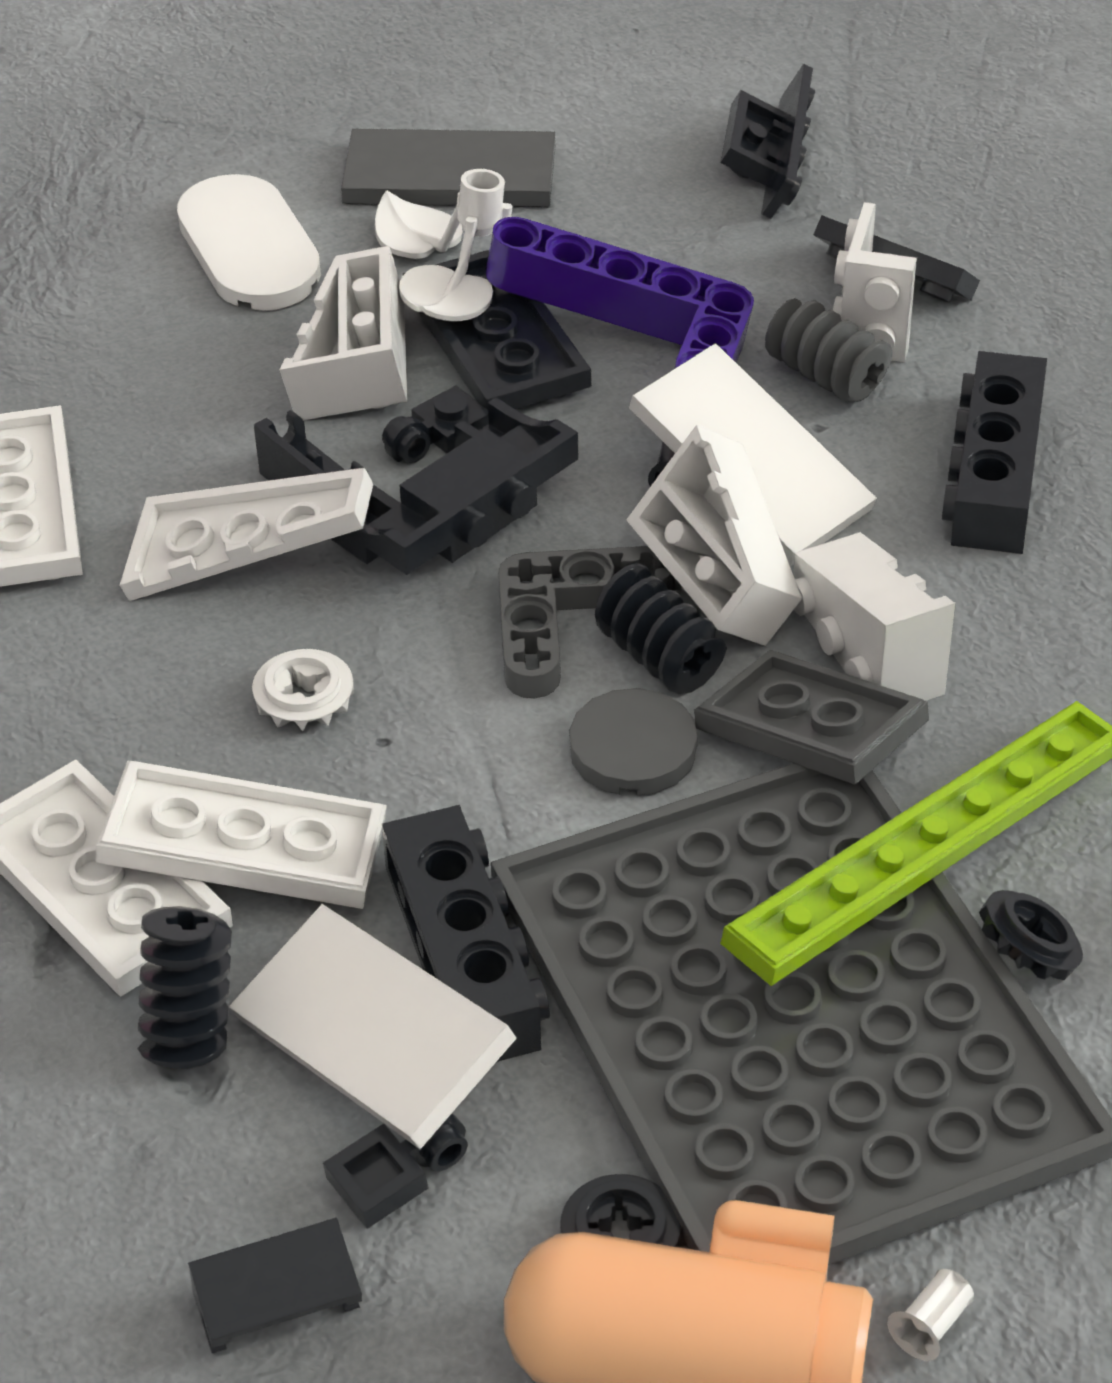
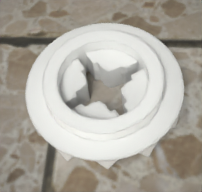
(312, 671)

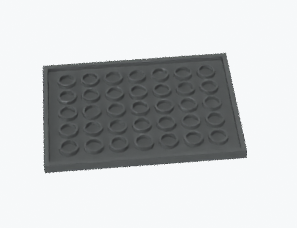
(862, 1086)

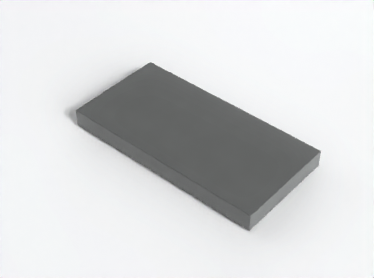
(429, 164)

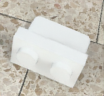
(875, 286)

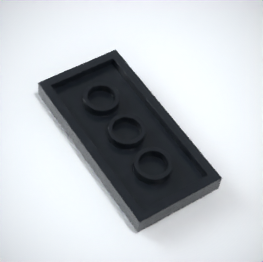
(511, 348)

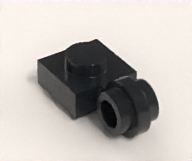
(432, 423)
(383, 1174)

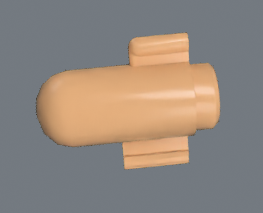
(672, 1314)

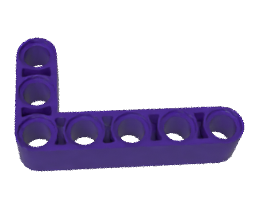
(619, 287)

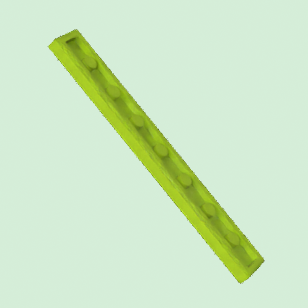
(918, 844)

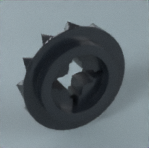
(1031, 934)
(640, 1200)

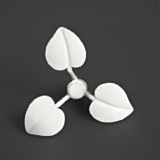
(419, 230)

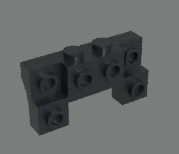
(466, 492)

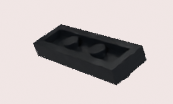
(938, 277)

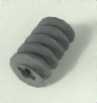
(827, 349)

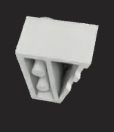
(355, 342)
(718, 537)
(875, 617)

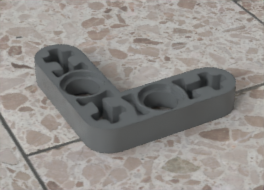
(543, 599)

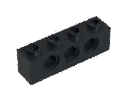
(997, 454)
(461, 922)

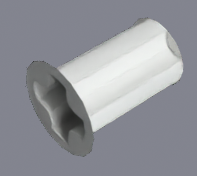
(931, 1315)

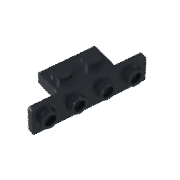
(768, 140)

